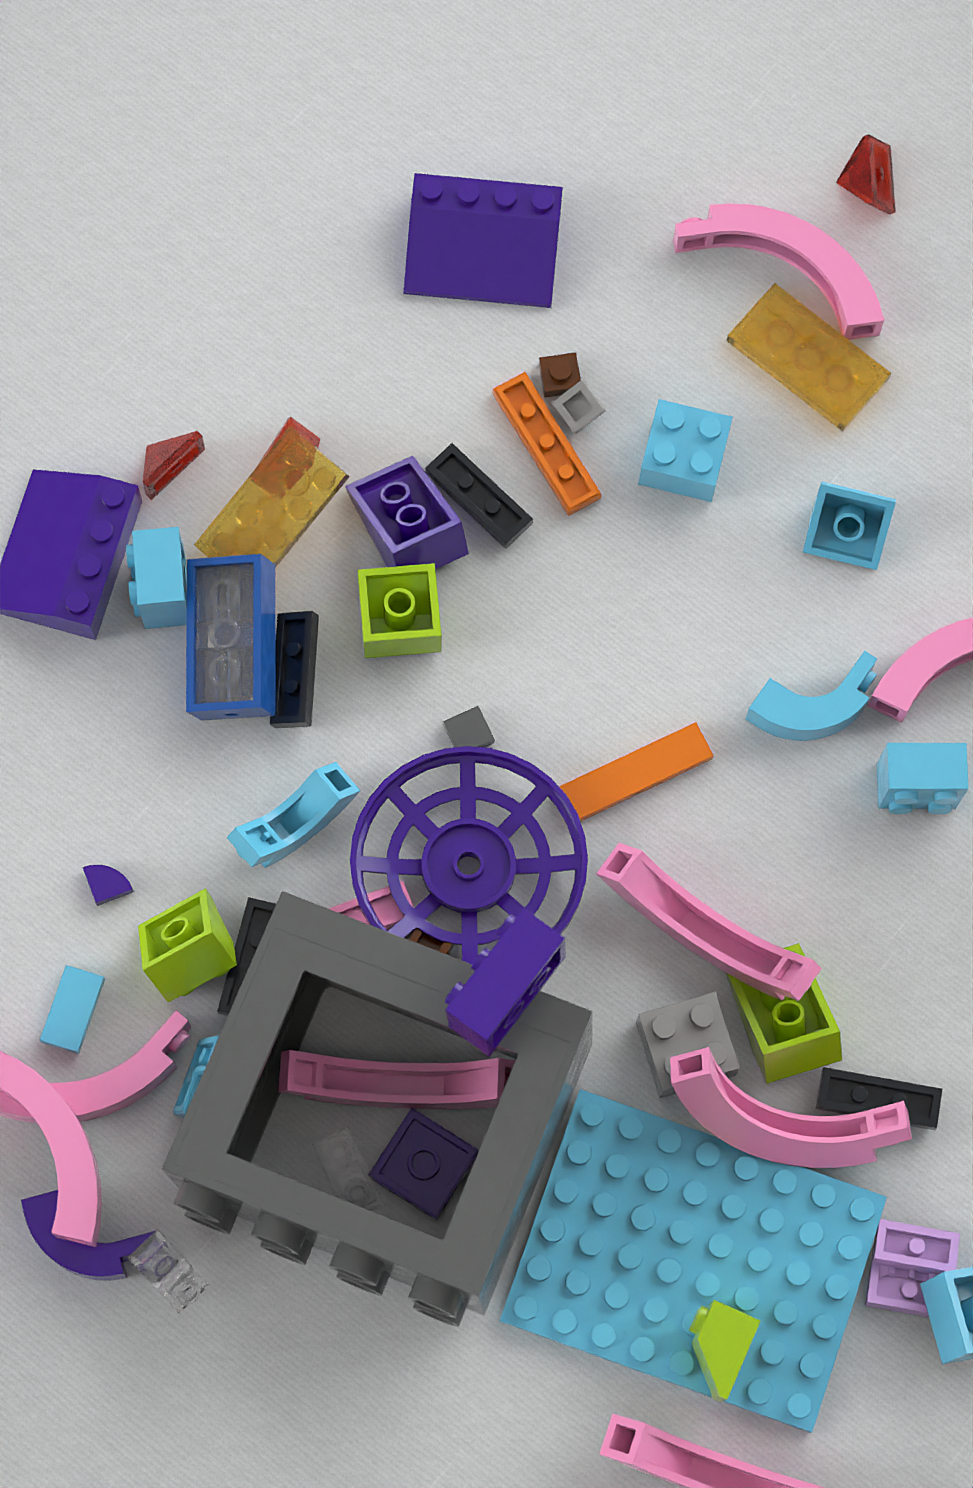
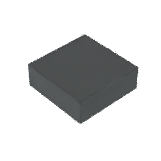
(469, 729)

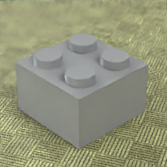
(684, 1029)

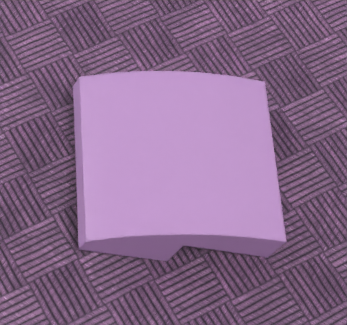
(903, 1260)

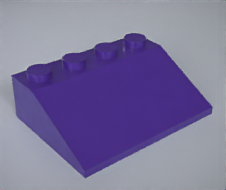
(482, 240)
(67, 550)

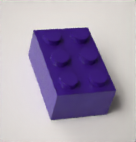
(504, 981)

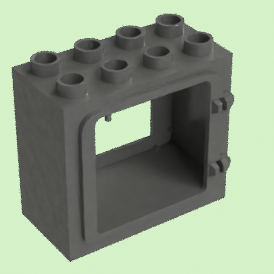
(213, 1150)

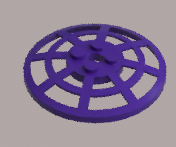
(467, 839)

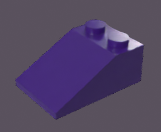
(408, 516)

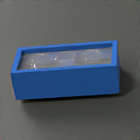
(230, 637)

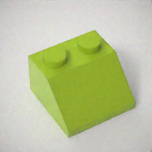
(399, 610)
(186, 946)
(721, 1345)

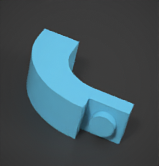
(813, 718)
(296, 819)

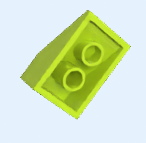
(789, 1033)

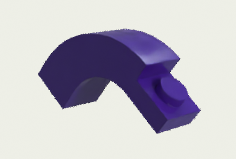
(97, 1263)

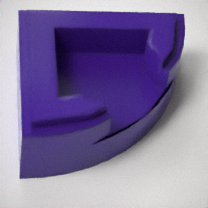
(106, 883)

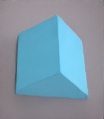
(849, 525)

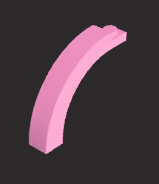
(799, 245)
(921, 666)
(703, 929)
(122, 1084)
(394, 1084)
(781, 1134)
(76, 1166)
(684, 1462)

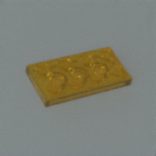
(808, 357)
(275, 502)

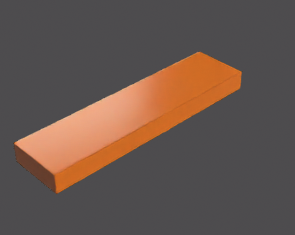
(546, 443)
(638, 771)

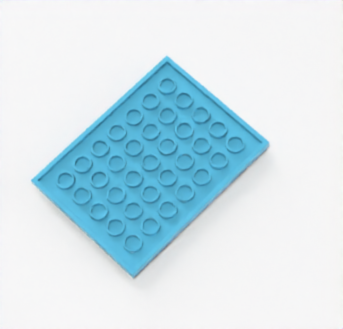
(667, 1219)

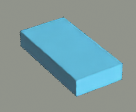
(72, 1009)

